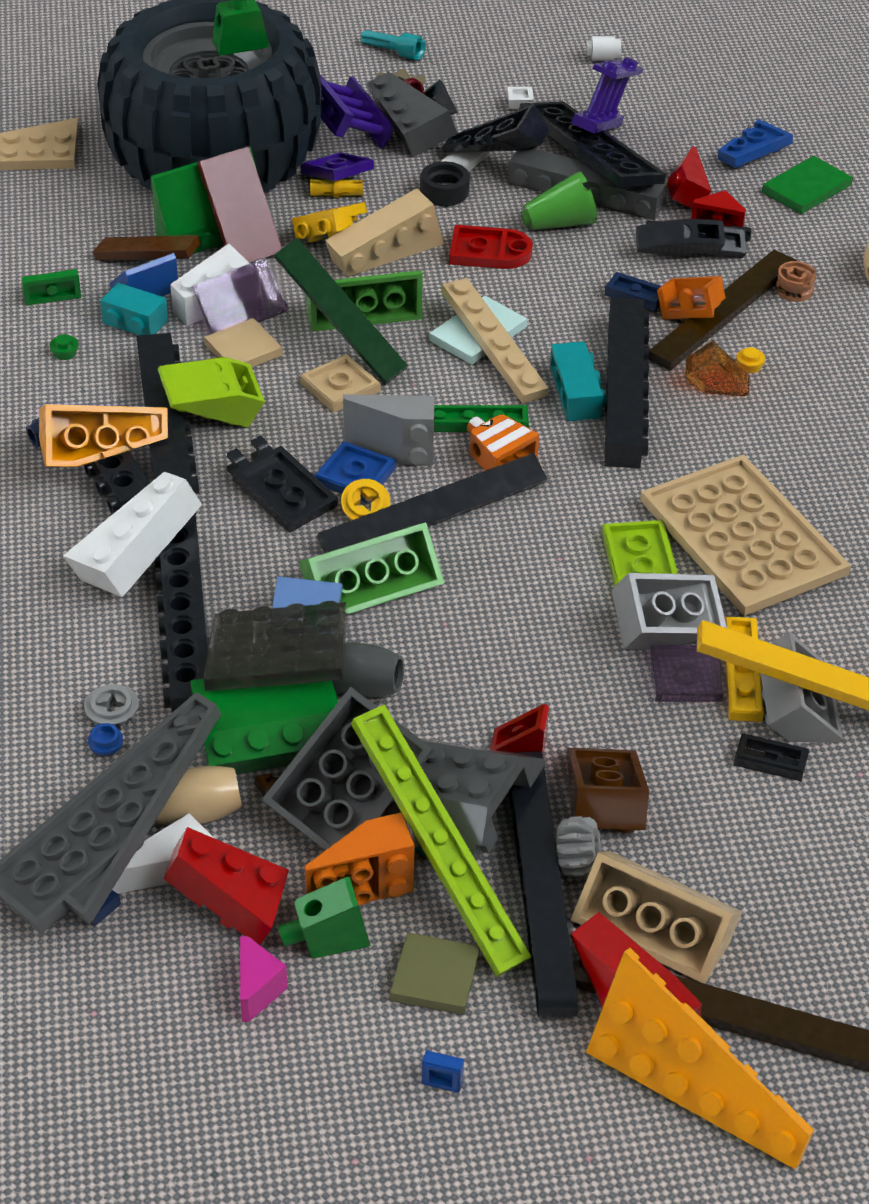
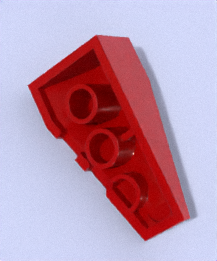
(601, 950)

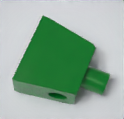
(238, 27)
(327, 921)

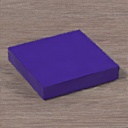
(337, 166)

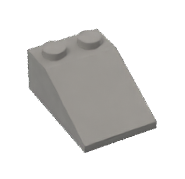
(391, 426)
(665, 608)

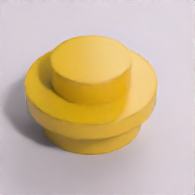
(750, 359)

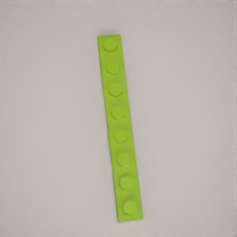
(441, 841)

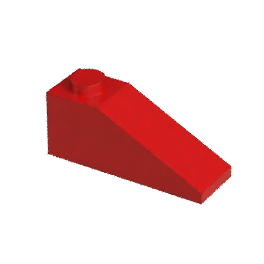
(688, 179)

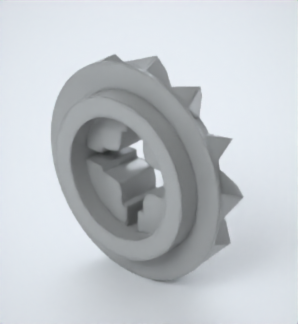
(100, 700)

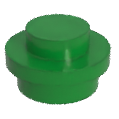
(64, 346)

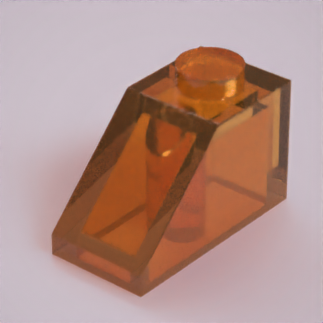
(716, 372)

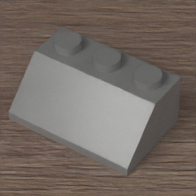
(798, 712)

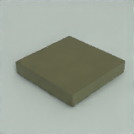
(435, 973)

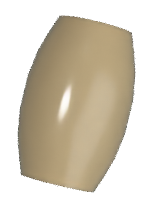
(205, 794)

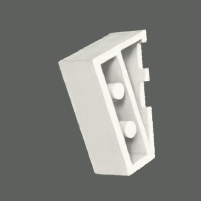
(183, 297)

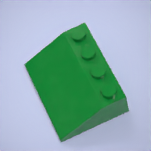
(184, 207)
(264, 724)

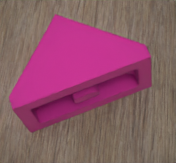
(261, 978)

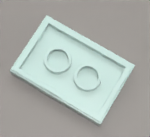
(457, 339)

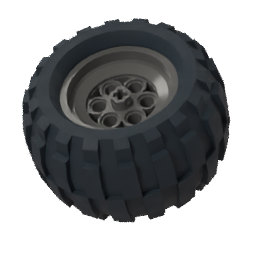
(179, 102)

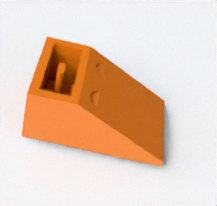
(375, 857)

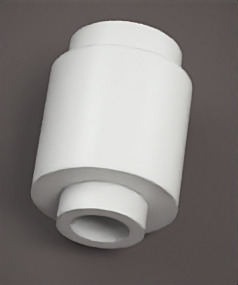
(603, 48)

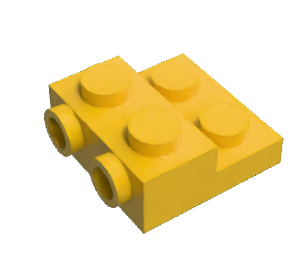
(326, 221)

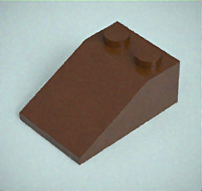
(608, 788)

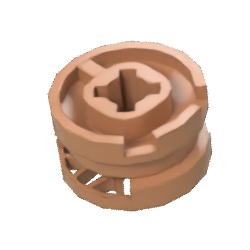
(795, 278)

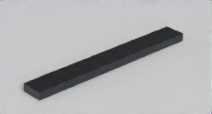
(439, 503)

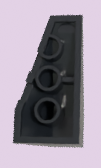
(506, 133)

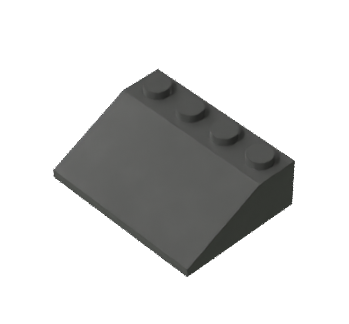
(332, 778)

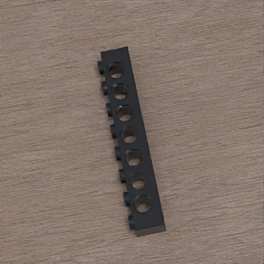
(184, 615)

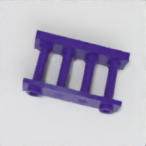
(353, 108)
(603, 110)

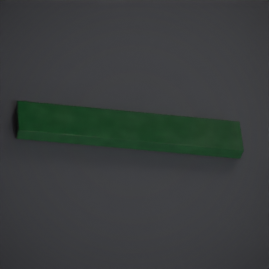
(341, 311)

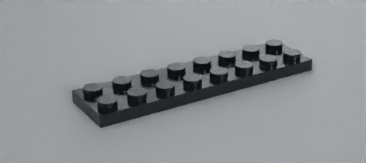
(598, 149)

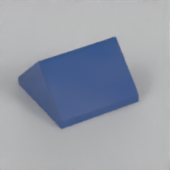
(152, 276)

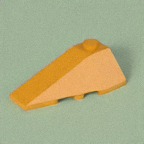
(90, 433)

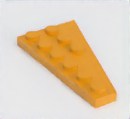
(682, 1058)

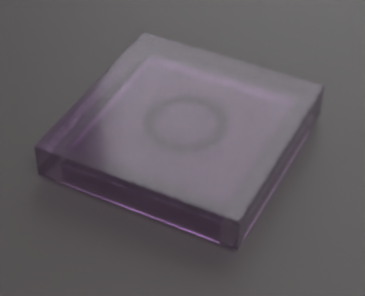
(685, 674)

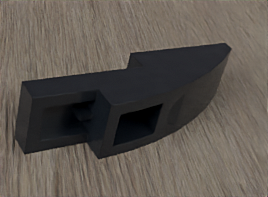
(690, 236)

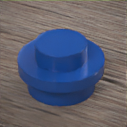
(105, 739)

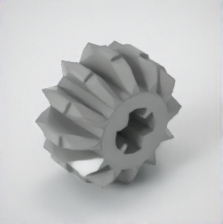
(577, 845)

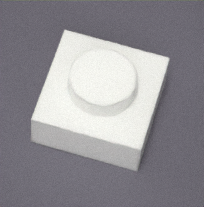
(519, 95)

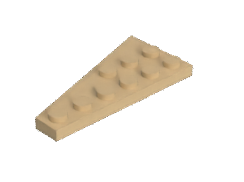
(40, 146)

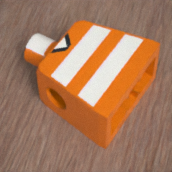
(500, 441)

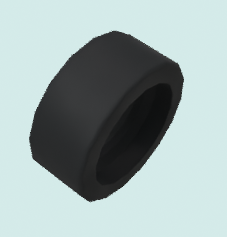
(445, 172)

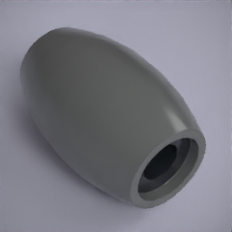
(371, 670)

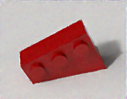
(228, 882)

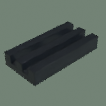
(769, 760)

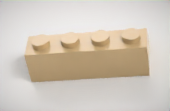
(659, 914)

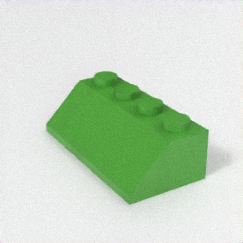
(379, 297)
(379, 567)

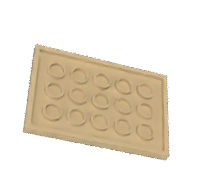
(745, 534)

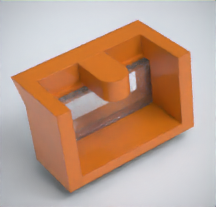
(691, 297)

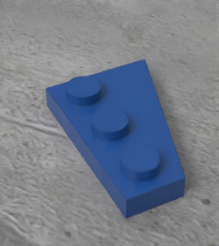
(754, 144)

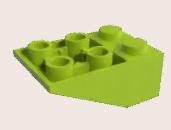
(214, 389)

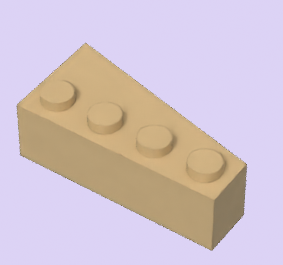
(387, 235)

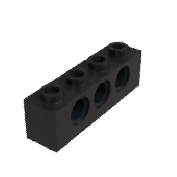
(117, 479)

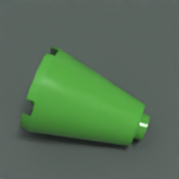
(561, 206)

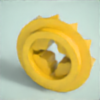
(371, 491)

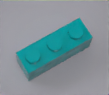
(577, 381)

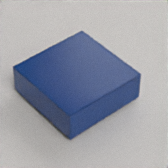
(442, 1071)

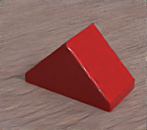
(719, 207)
(523, 733)

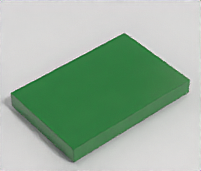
(807, 184)

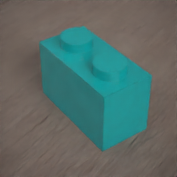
(134, 310)

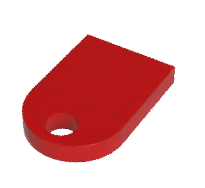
(489, 247)

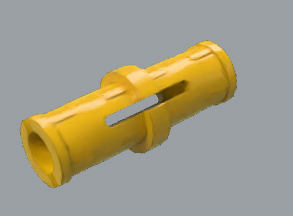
(336, 188)

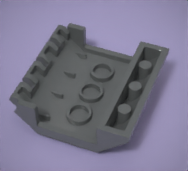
(473, 786)

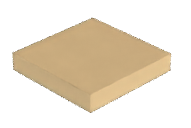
(244, 343)
(339, 378)

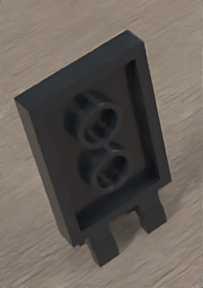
(281, 485)

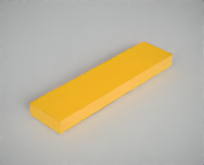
(743, 685)

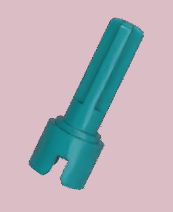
(406, 45)

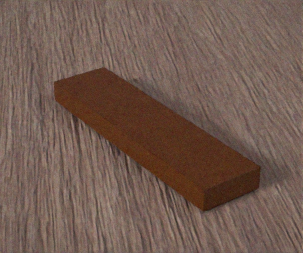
(146, 247)

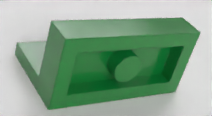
(51, 287)

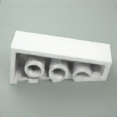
(134, 535)

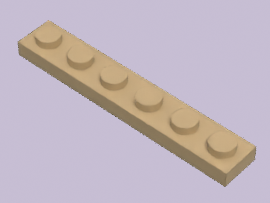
(495, 340)

